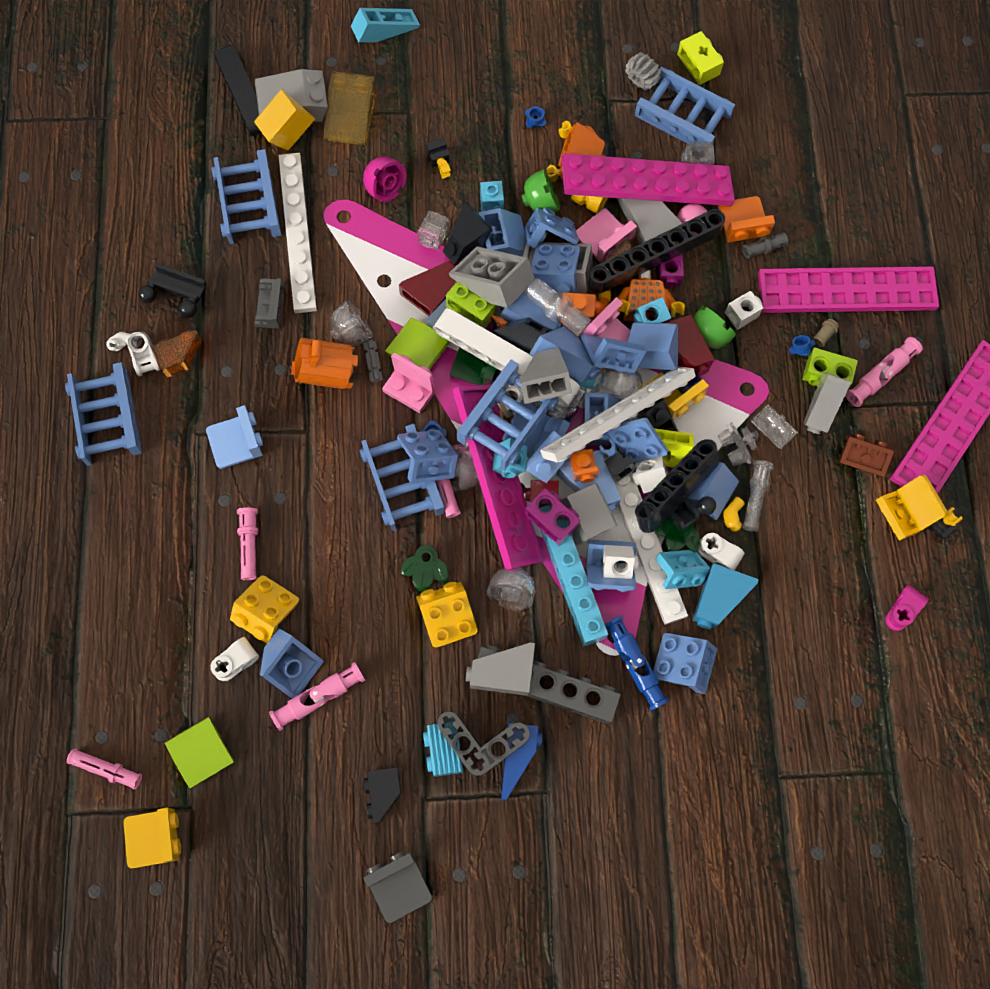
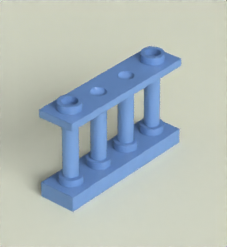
(674, 125)
(267, 202)
(484, 412)
(125, 420)
(433, 500)

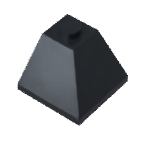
(466, 234)

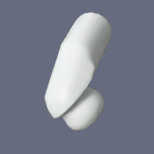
(119, 341)

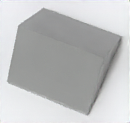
(592, 512)

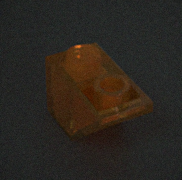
(177, 353)

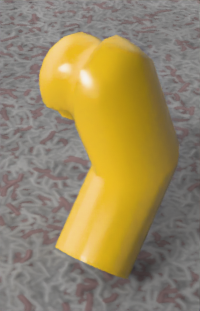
(731, 514)

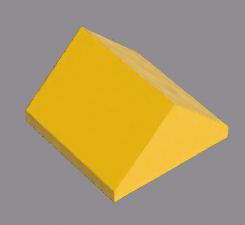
(283, 121)

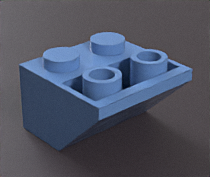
(506, 233)
(594, 405)

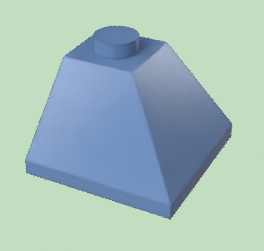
(288, 663)

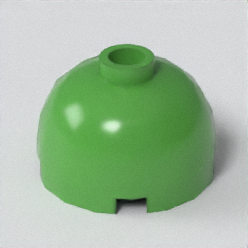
(540, 192)
(713, 328)

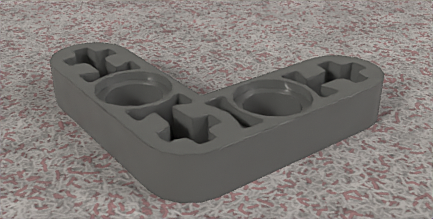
(484, 752)

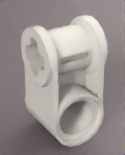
(143, 355)
(722, 551)
(235, 658)

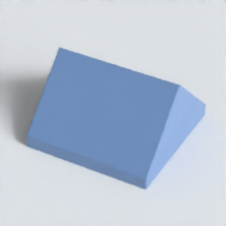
(660, 343)
(717, 485)

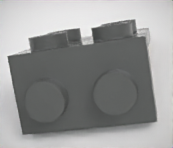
(398, 886)

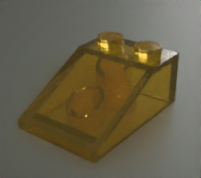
(349, 108)

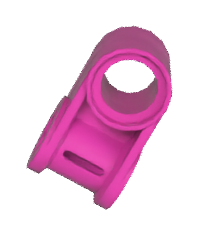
(908, 606)

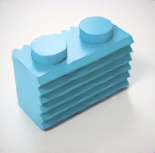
(443, 758)

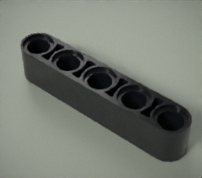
(239, 86)
(677, 486)

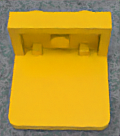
(679, 403)
(912, 507)
(263, 608)
(447, 614)
(152, 838)

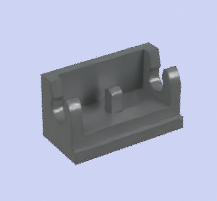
(269, 303)

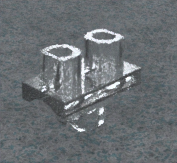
(774, 426)
(741, 454)

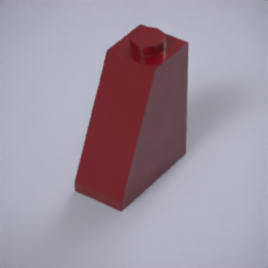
(428, 288)
(692, 347)

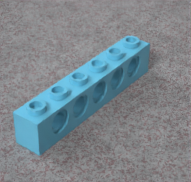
(575, 587)

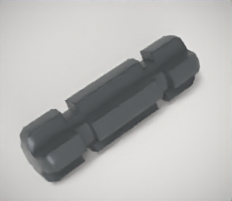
(372, 361)

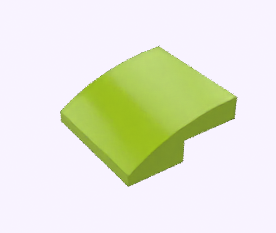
(418, 343)
(199, 752)

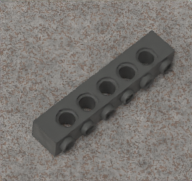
(607, 695)

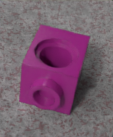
(671, 279)

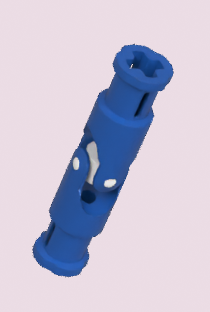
(630, 652)

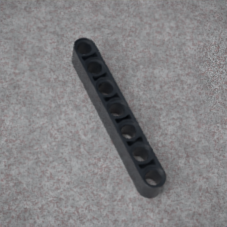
(651, 259)

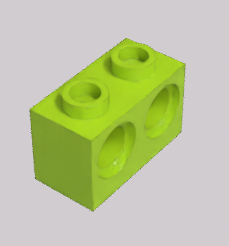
(470, 305)
(829, 363)

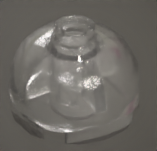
(349, 325)
(619, 382)
(465, 472)
(512, 588)

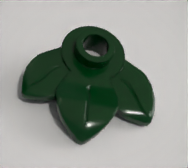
(678, 539)
(425, 572)

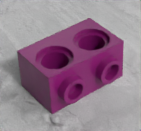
(547, 520)

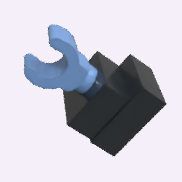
(618, 466)

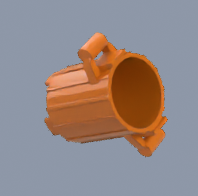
(324, 363)

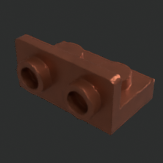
(866, 455)

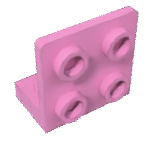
(605, 234)
(608, 325)
(410, 383)

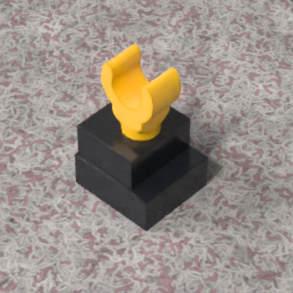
(439, 156)
(947, 524)

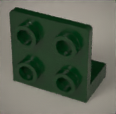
(472, 369)

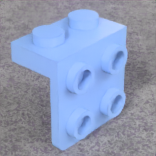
(235, 439)
(544, 468)

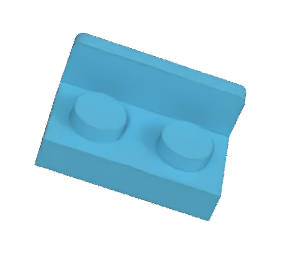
(683, 568)

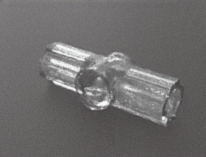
(557, 306)

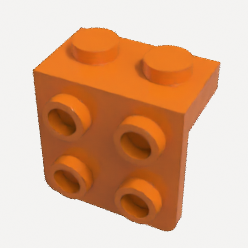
(746, 220)

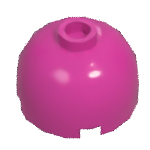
(383, 178)

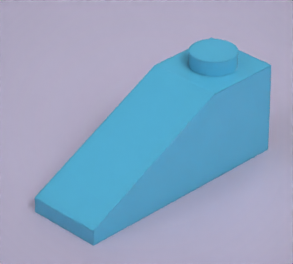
(382, 23)

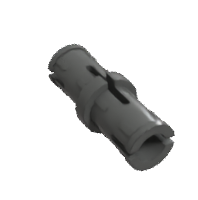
(765, 245)

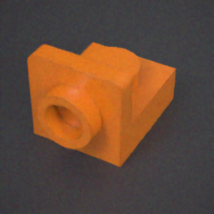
(584, 466)

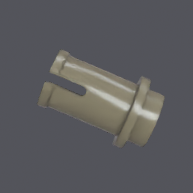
(825, 333)

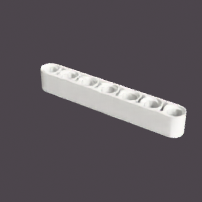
(488, 346)

